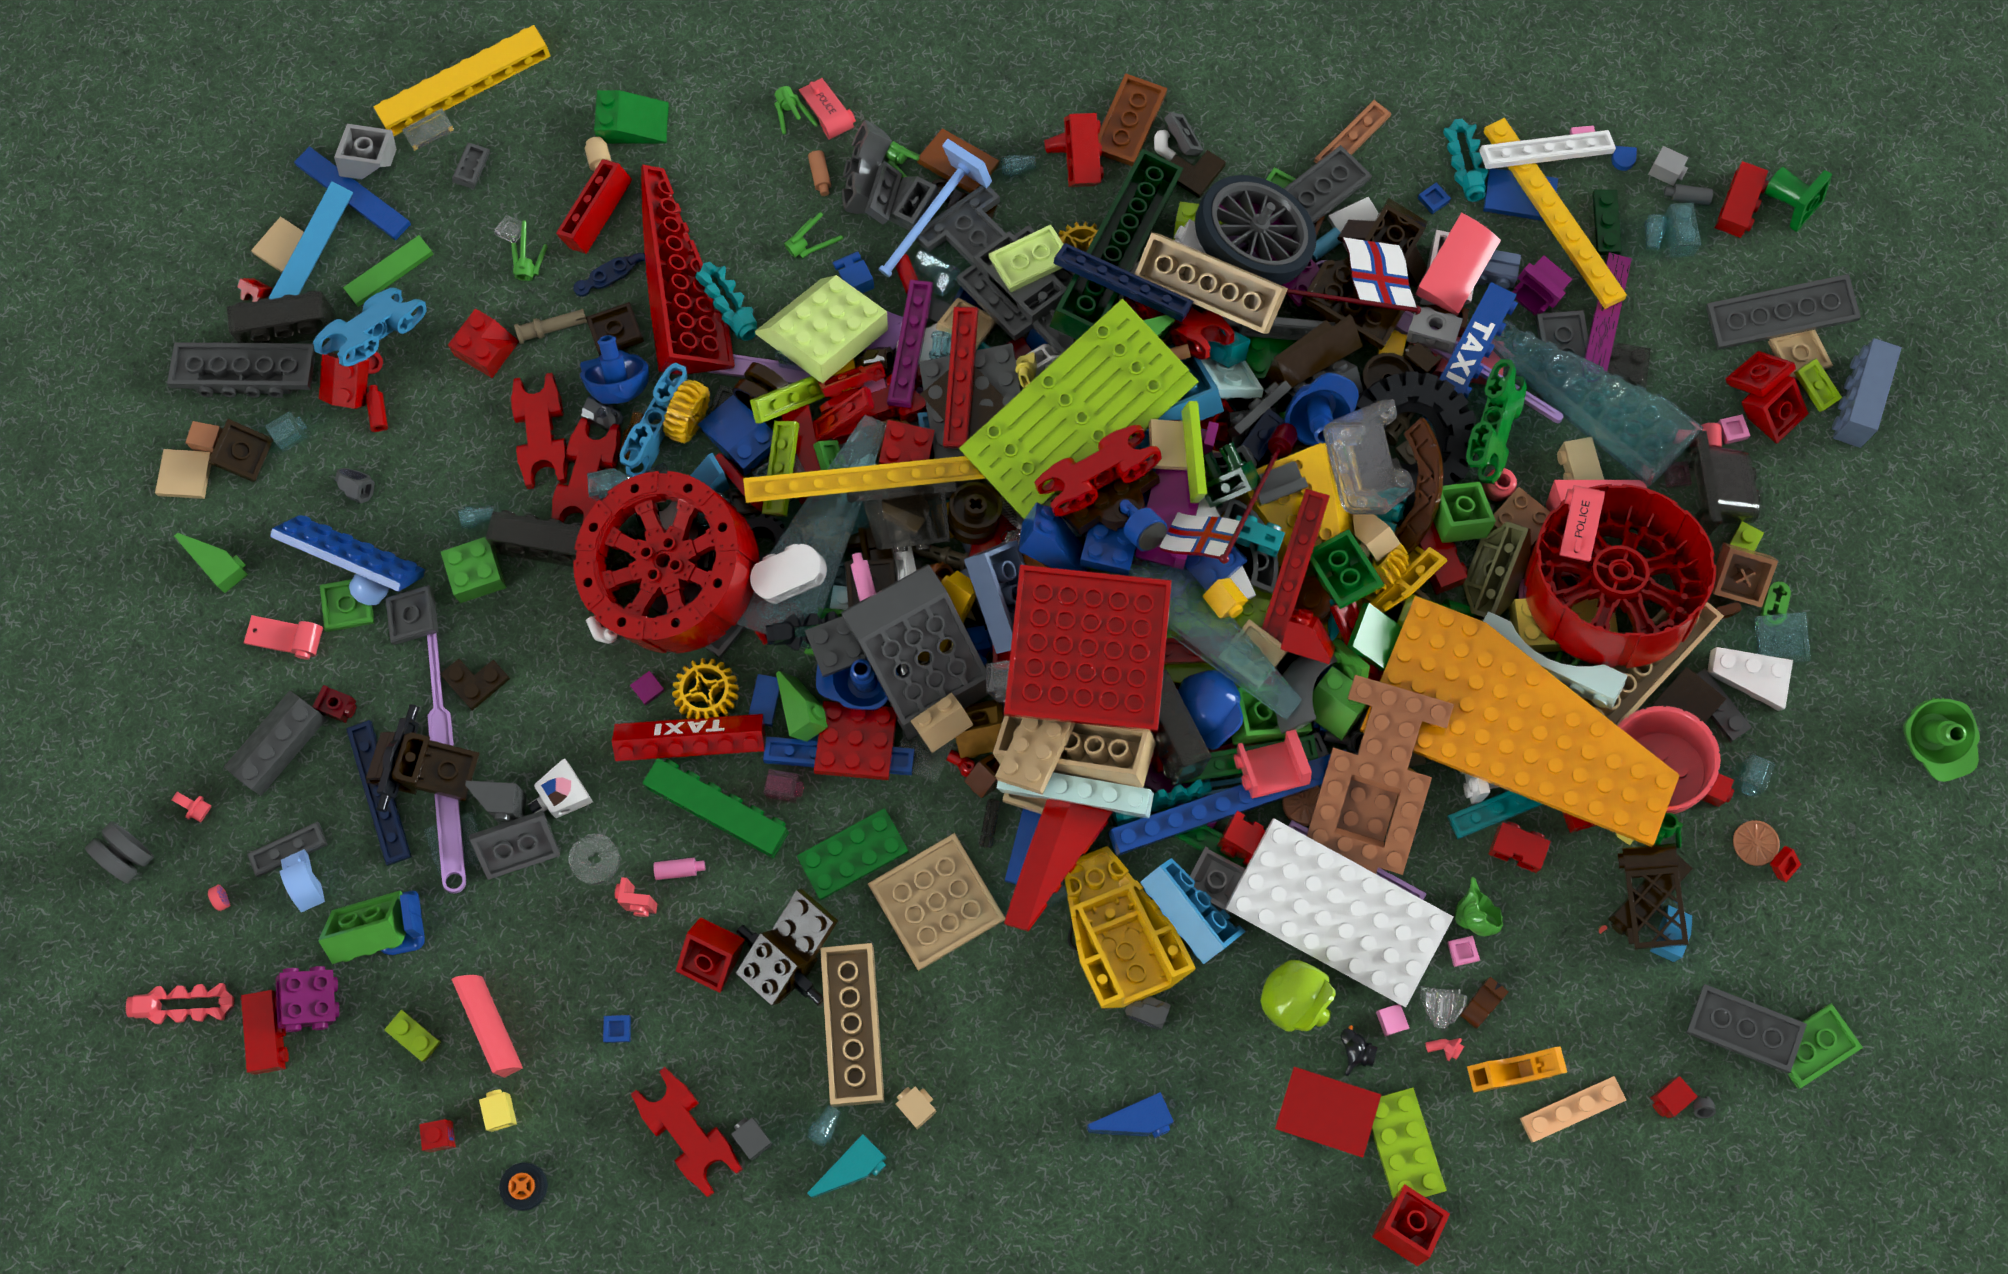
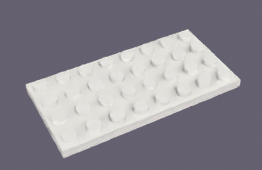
(1339, 912)

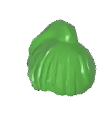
(1478, 912)

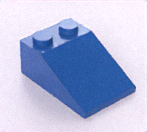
(737, 434)
(1050, 540)
(1139, 1119)

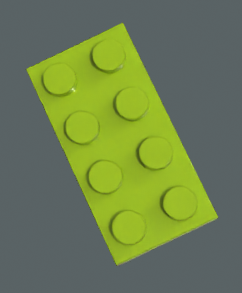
(1405, 1145)

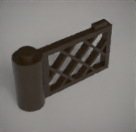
(1646, 863)

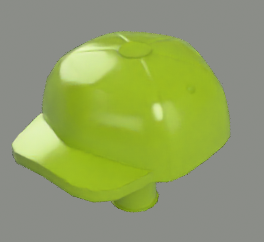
(1297, 996)

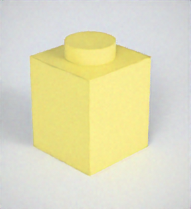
(497, 1110)

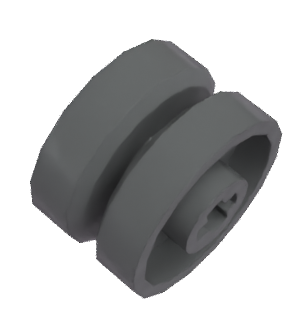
(116, 855)

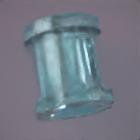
(940, 344)

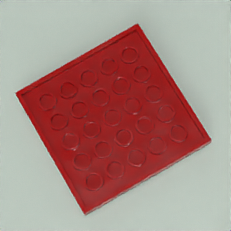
(1088, 648)

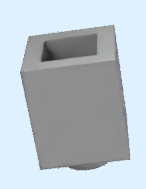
(1669, 166)

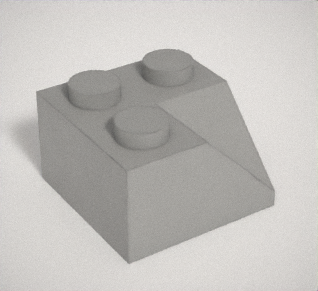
(364, 151)

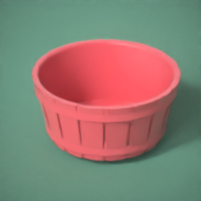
(1683, 745)

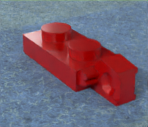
(852, 379)

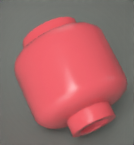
(1502, 487)

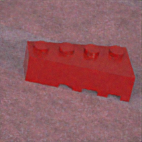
(1241, 838)

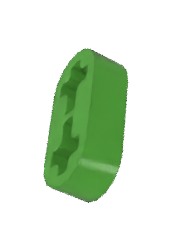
(1783, 602)

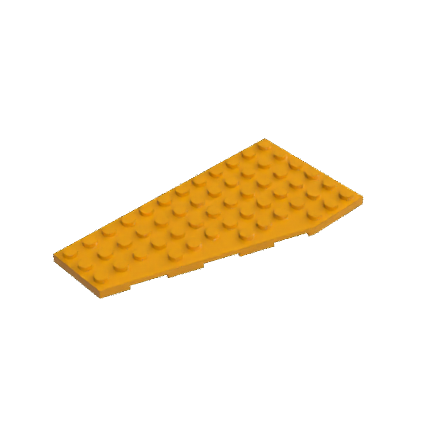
(1524, 725)

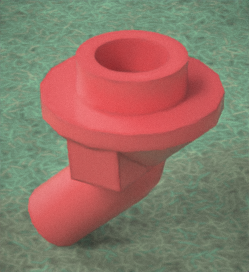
(1451, 1047)

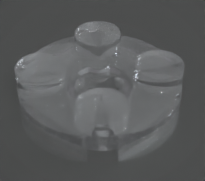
(588, 846)

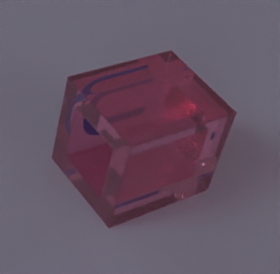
(783, 786)

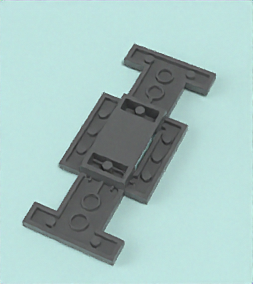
(974, 237)

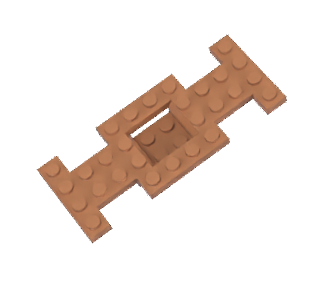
(1364, 786)

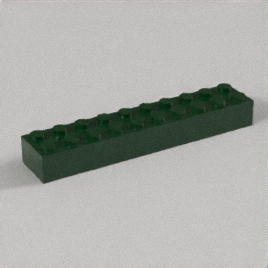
(1119, 240)

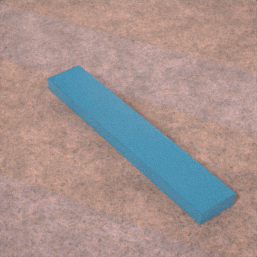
(312, 241)

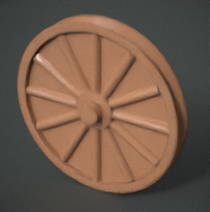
(1301, 806)
(1756, 842)

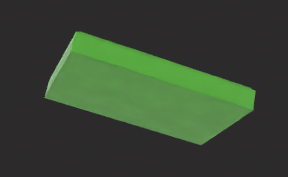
(1823, 1046)

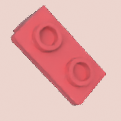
(637, 903)

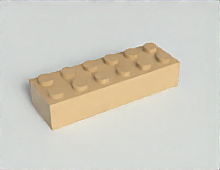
(1211, 283)
(1095, 752)
(852, 1025)

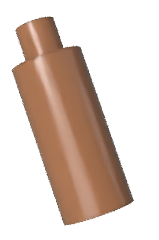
(819, 172)

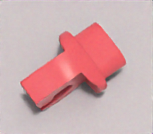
(196, 809)

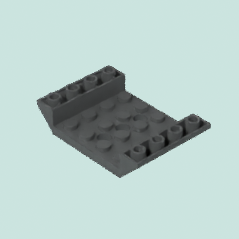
(900, 625)

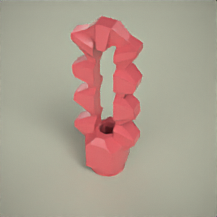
(150, 1006)

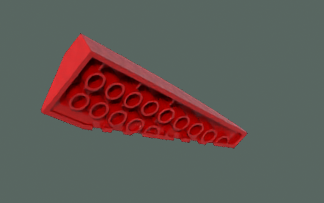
(683, 316)
(1058, 842)

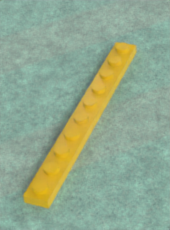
(1561, 222)
(859, 479)

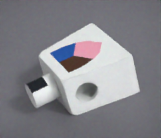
(560, 791)

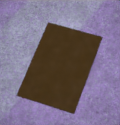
(979, 413)

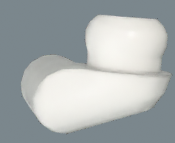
(1161, 145)
(600, 633)

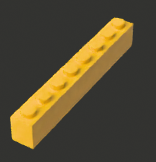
(463, 80)

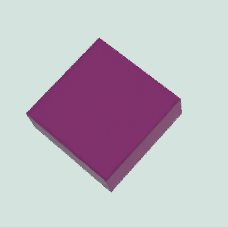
(647, 688)

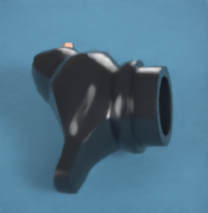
(1357, 1050)

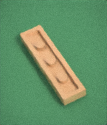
(1573, 1109)

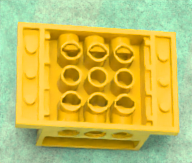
(1317, 469)

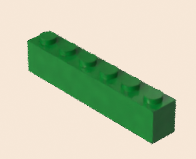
(715, 807)

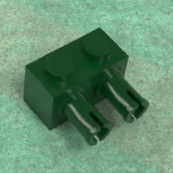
(1226, 485)

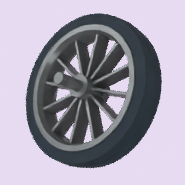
(1256, 229)

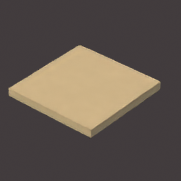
(936, 901)

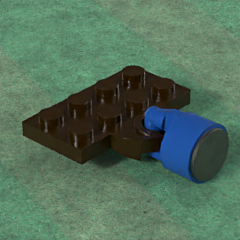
(1123, 506)

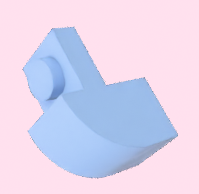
(300, 881)

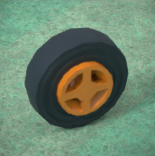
(516, 1180)

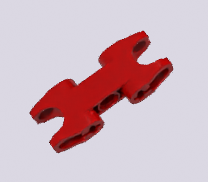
(1195, 329)
(882, 410)
(537, 414)
(588, 457)
(1112, 461)
(673, 1115)

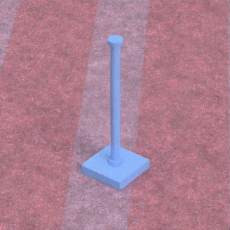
(965, 164)

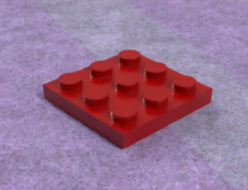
(856, 742)

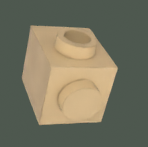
(916, 1106)

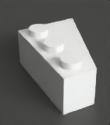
(1754, 674)

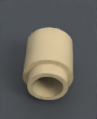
(596, 150)

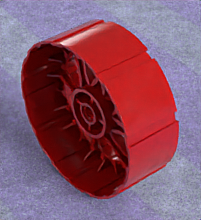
(1664, 531)
(713, 609)

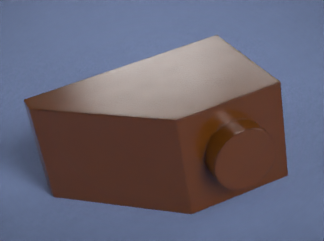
(982, 777)

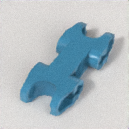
(362, 333)
(646, 437)

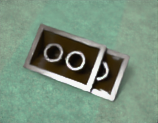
(1314, 352)

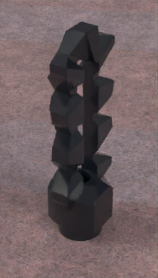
(784, 632)

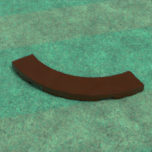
(1428, 486)

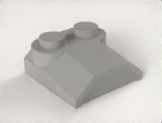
(1216, 877)

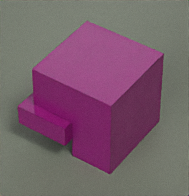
(1541, 286)

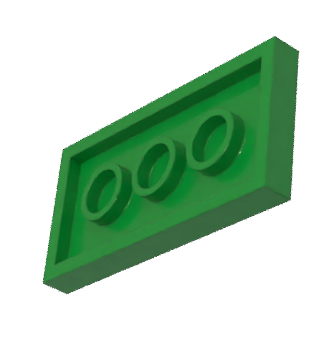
(852, 854)

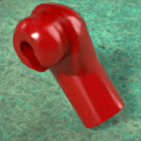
(965, 764)

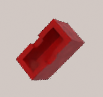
(1519, 845)

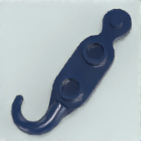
(608, 274)

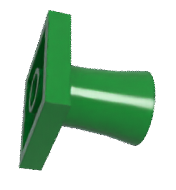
(1798, 194)

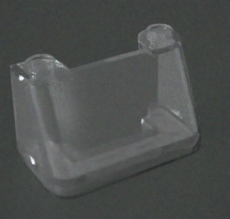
(1363, 460)

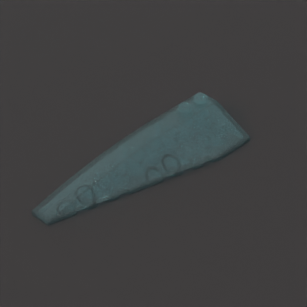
(1622, 419)
(825, 526)
(1217, 640)

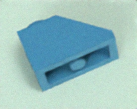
(711, 474)
(1673, 933)

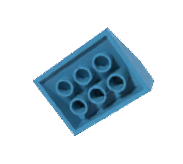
(1204, 392)

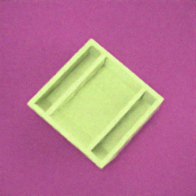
(825, 327)

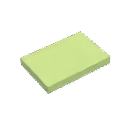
(1027, 258)

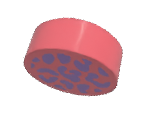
(218, 898)

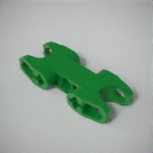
(1504, 406)

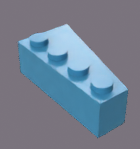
(1190, 911)

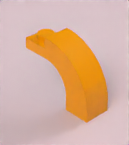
(1517, 1070)

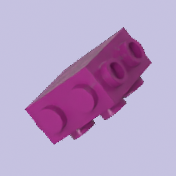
(306, 999)

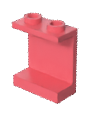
(1273, 766)

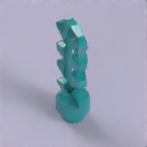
(1473, 181)
(742, 320)
(1176, 796)

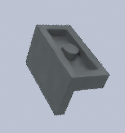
(1281, 483)

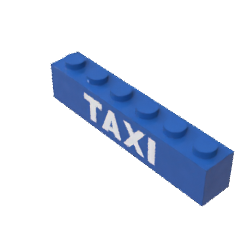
(1477, 338)

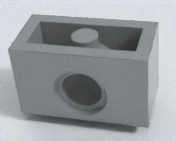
(1441, 339)

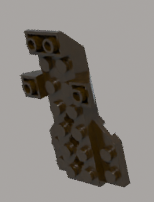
(1392, 226)

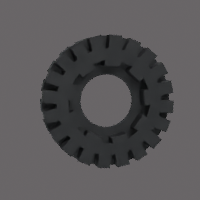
(1440, 406)

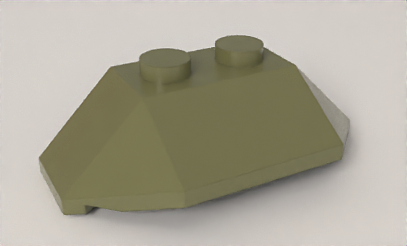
(1498, 569)

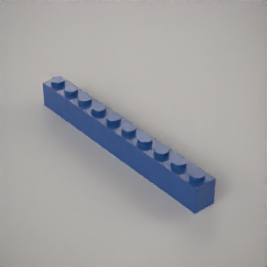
(1202, 813)

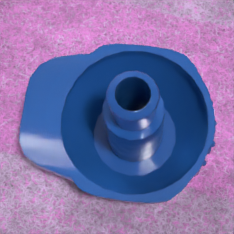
(615, 374)
(1320, 403)
(853, 687)
(1213, 705)

